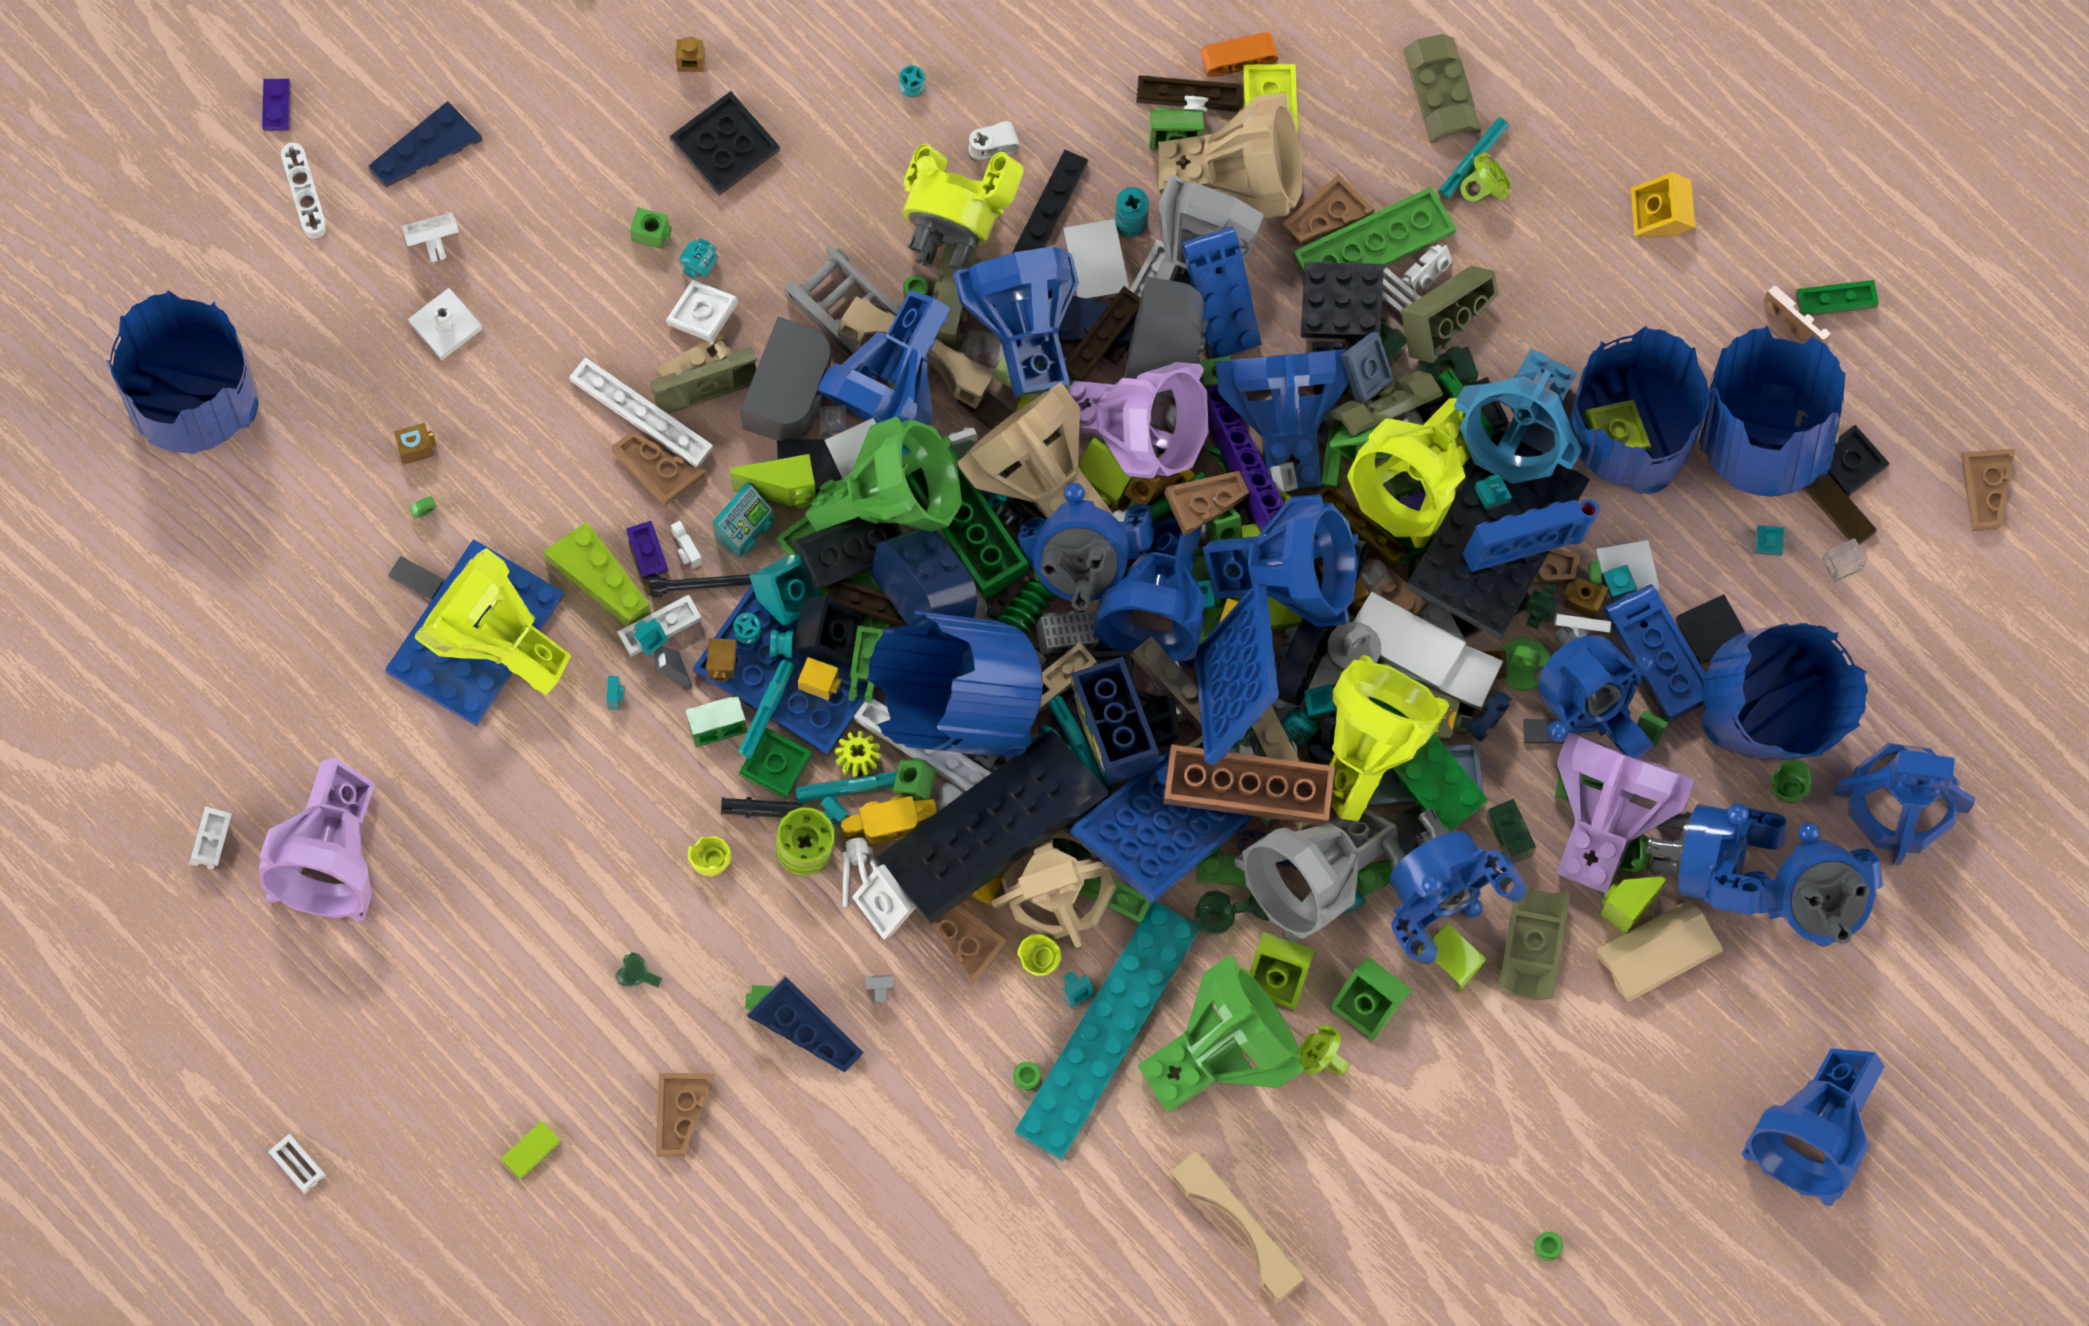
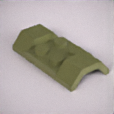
(1441, 86)
(706, 382)
(1406, 395)
(1534, 945)

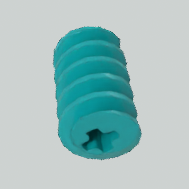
(1131, 211)

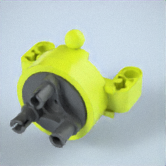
(955, 207)

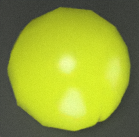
(709, 856)
(1039, 954)

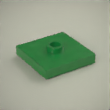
(776, 764)

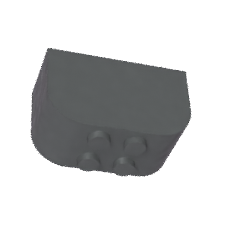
(1166, 328)
(785, 385)

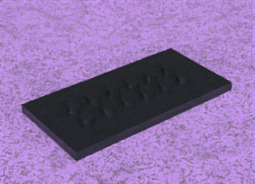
(992, 826)

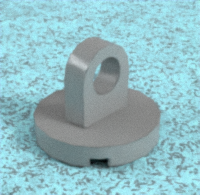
(1351, 642)

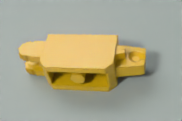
(887, 820)

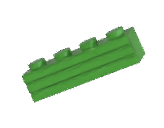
(1332, 463)

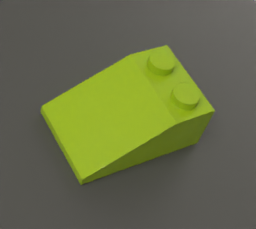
(778, 481)

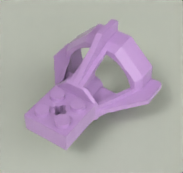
(1123, 417)
(1607, 818)
(325, 840)

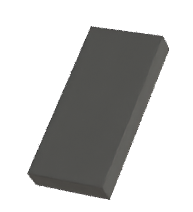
(416, 578)
(1536, 731)

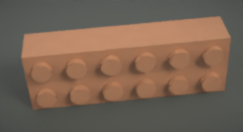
(1249, 785)

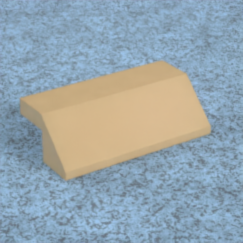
(1659, 950)

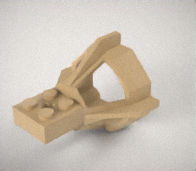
(1253, 148)
(1043, 469)
(1054, 883)

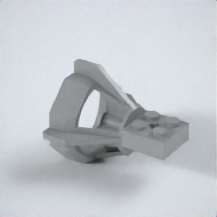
(1197, 210)
(1328, 861)

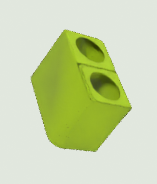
(1456, 955)

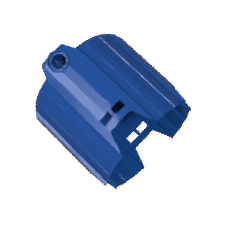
(183, 373)
(1669, 396)
(1755, 408)
(1782, 693)
(977, 697)

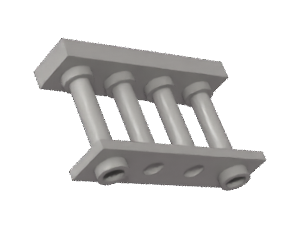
(819, 311)

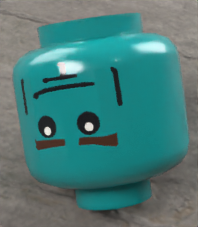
(698, 258)
(1299, 726)

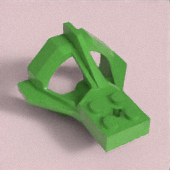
(878, 482)
(1213, 1047)

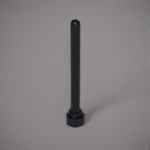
(661, 585)

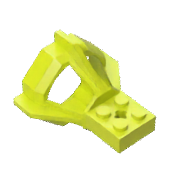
(1429, 454)
(503, 632)
(1372, 738)

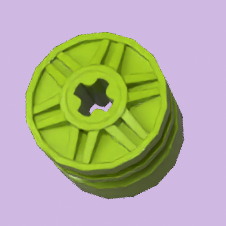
(800, 827)

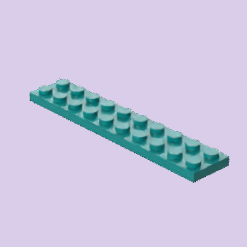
(1107, 1030)

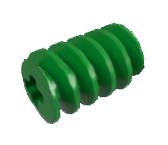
(1027, 606)

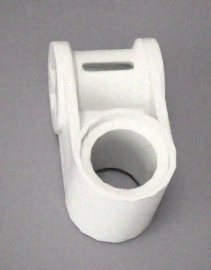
(993, 140)

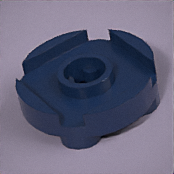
(1495, 709)

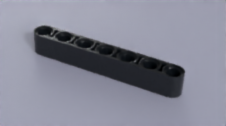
(1309, 647)

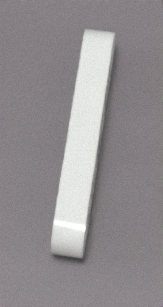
(303, 190)

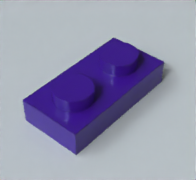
(276, 105)
(647, 550)

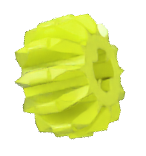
(856, 745)

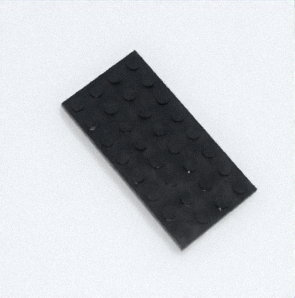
(1492, 594)

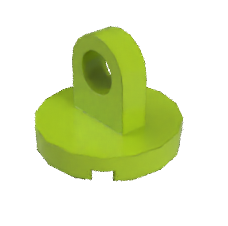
(1490, 178)
(1320, 1051)

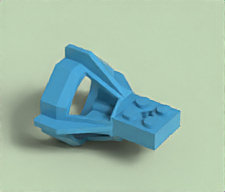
(1534, 398)

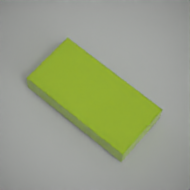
(531, 1150)

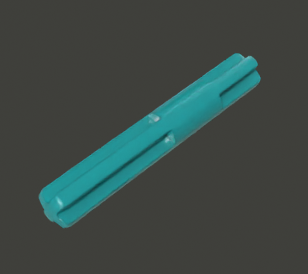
(1467, 165)
(766, 709)
(1075, 736)
(846, 786)

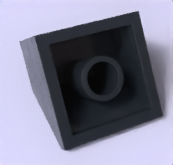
(827, 630)

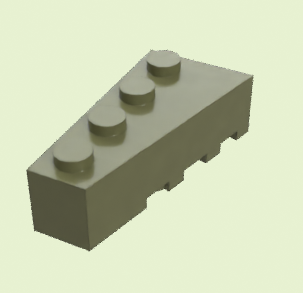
(945, 291)
(1446, 310)

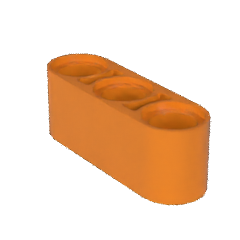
(1233, 54)

